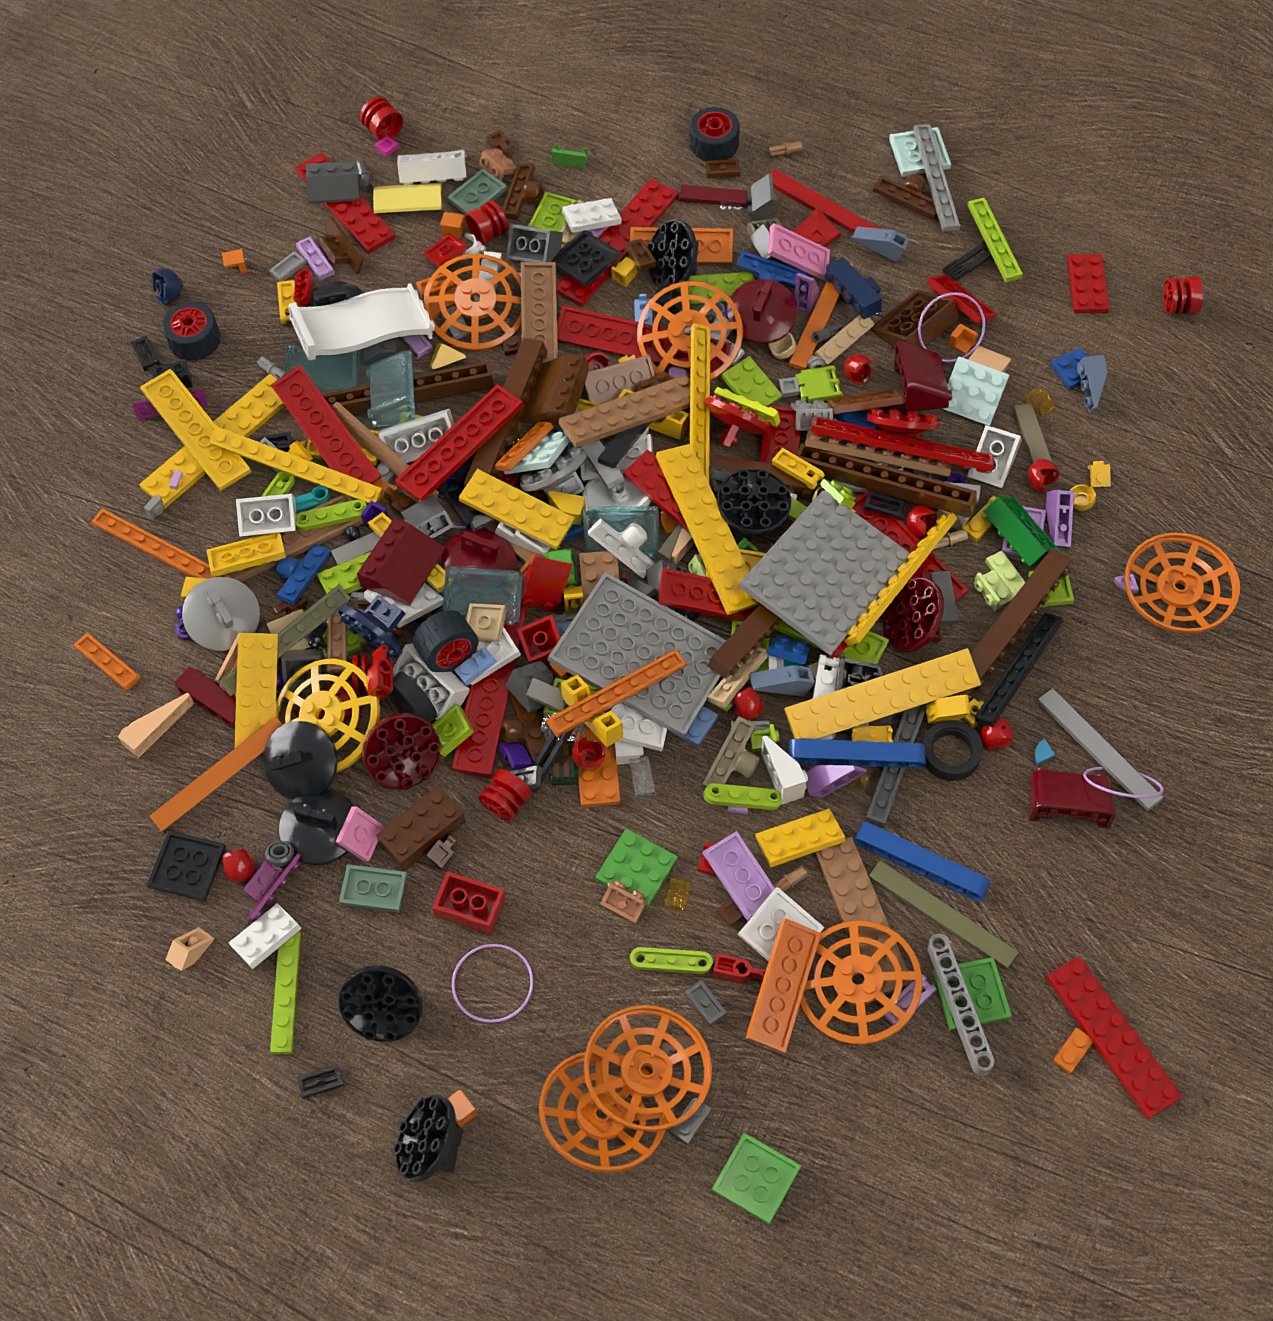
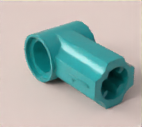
(312, 499)

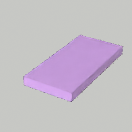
(739, 873)

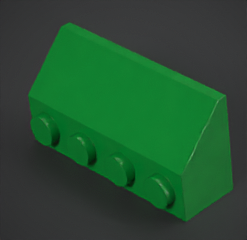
(1019, 530)

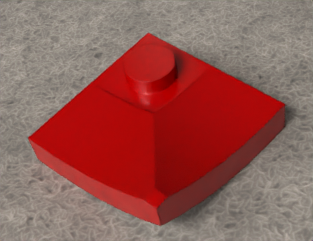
(818, 229)

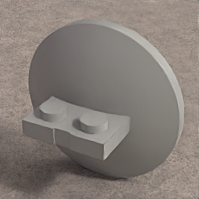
(559, 477)
(219, 611)

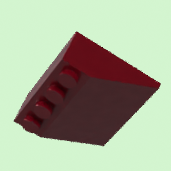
(400, 562)

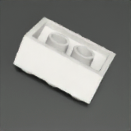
(266, 514)

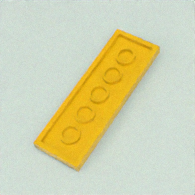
(516, 509)
(255, 683)

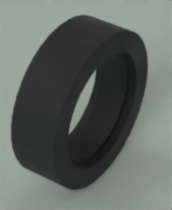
(412, 698)
(958, 729)

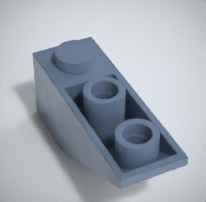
(883, 241)
(1093, 375)
(784, 680)

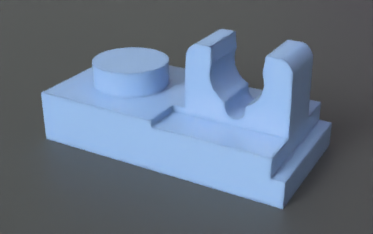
(639, 305)
(475, 666)

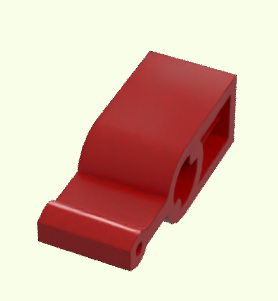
(380, 674)
(728, 968)

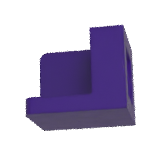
(371, 511)

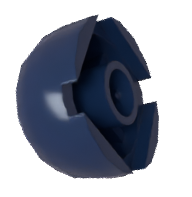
(167, 285)

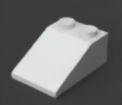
(1004, 448)
(784, 771)

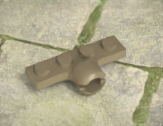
(733, 755)

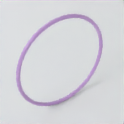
(944, 295)
(1123, 794)
(492, 1020)

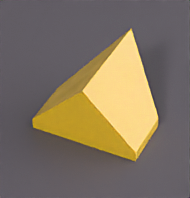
(444, 355)

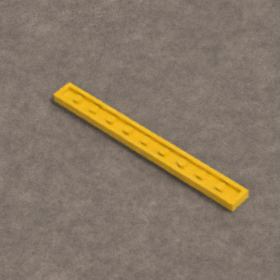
(698, 393)
(295, 466)
(898, 581)

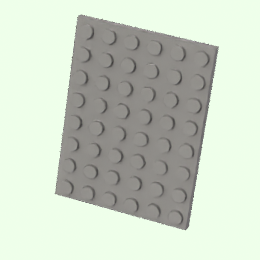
(825, 571)
(626, 630)

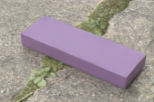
(315, 258)

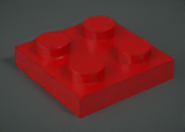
(445, 250)

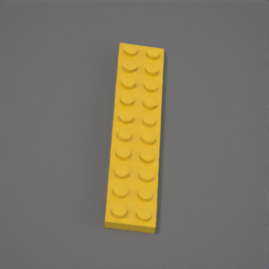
(241, 418)
(707, 526)
(883, 696)

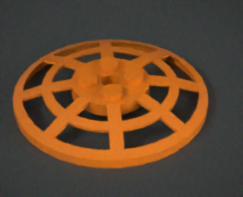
(471, 309)
(686, 319)
(1185, 576)
(867, 991)
(649, 1056)
(590, 1123)

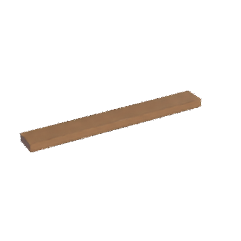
(372, 442)

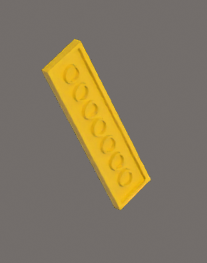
(194, 429)

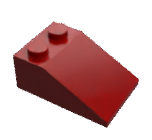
(544, 583)

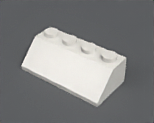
(428, 167)
(416, 436)
(442, 688)

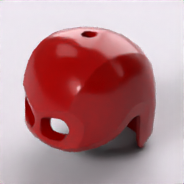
(597, 360)
(857, 367)
(1042, 473)
(920, 520)
(748, 704)
(998, 736)
(590, 750)
(238, 865)

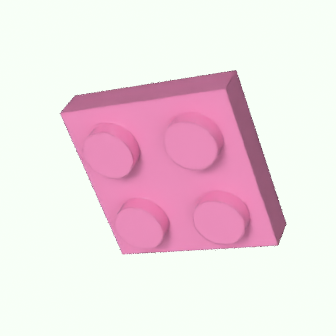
(359, 834)

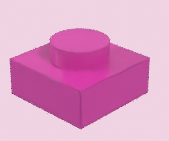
(386, 146)

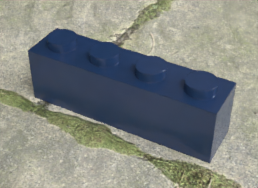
(853, 288)

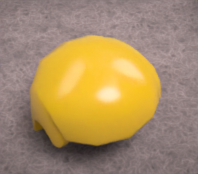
(1083, 497)

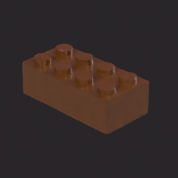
(420, 827)

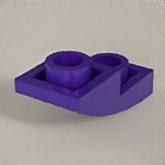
(516, 755)

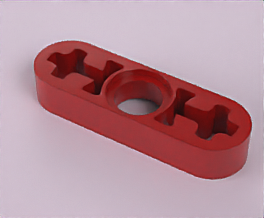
(303, 288)

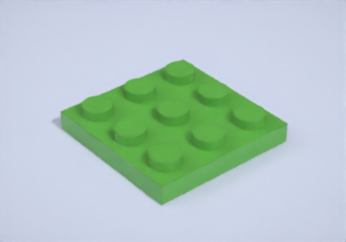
(637, 865)
(984, 990)
(756, 1178)

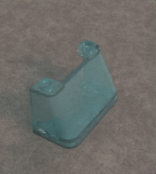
(325, 371)
(391, 390)
(619, 519)
(483, 586)

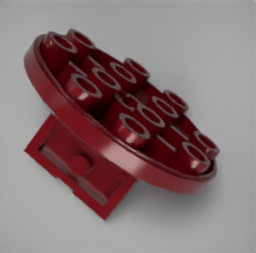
(765, 310)
(479, 550)
(914, 615)
(401, 751)

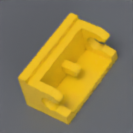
(872, 733)

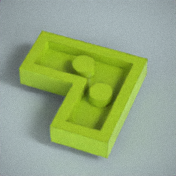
(842, 495)

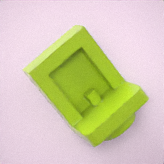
(756, 737)

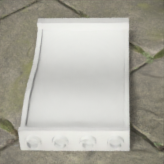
(360, 321)

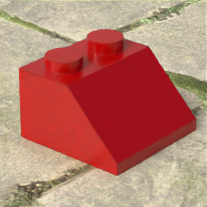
(539, 639)

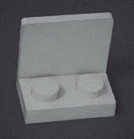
(807, 411)

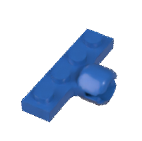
(768, 269)
(300, 572)

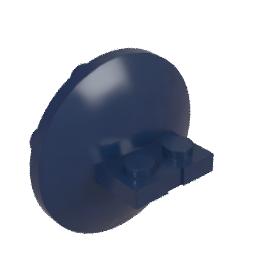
(375, 624)

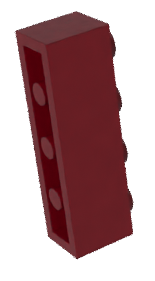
(208, 695)

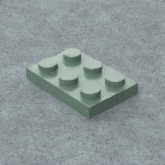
(477, 191)
(373, 888)

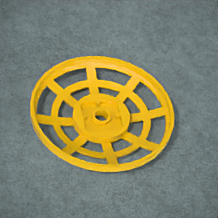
(331, 704)

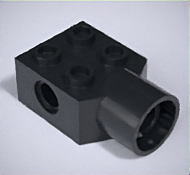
(855, 672)

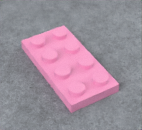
(798, 251)

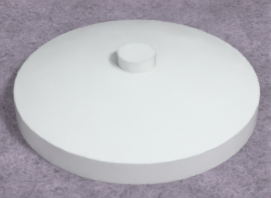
(625, 494)

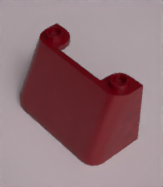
(922, 377)
(1071, 796)

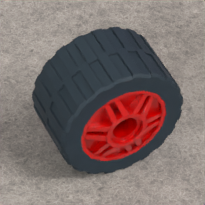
(714, 134)
(191, 331)
(445, 641)

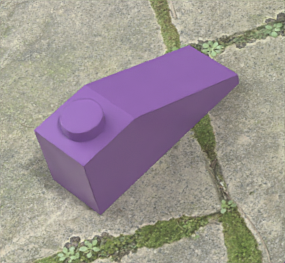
(805, 293)
(1060, 515)
(828, 778)

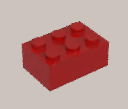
(469, 903)

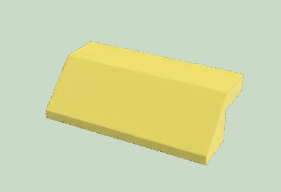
(407, 198)

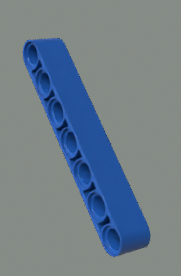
(857, 753)
(922, 861)

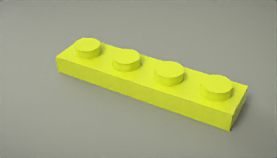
(765, 413)

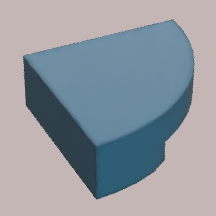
(1043, 752)

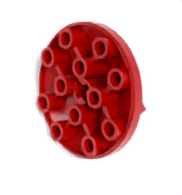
(735, 420)
(908, 425)

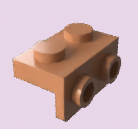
(496, 163)
(623, 901)

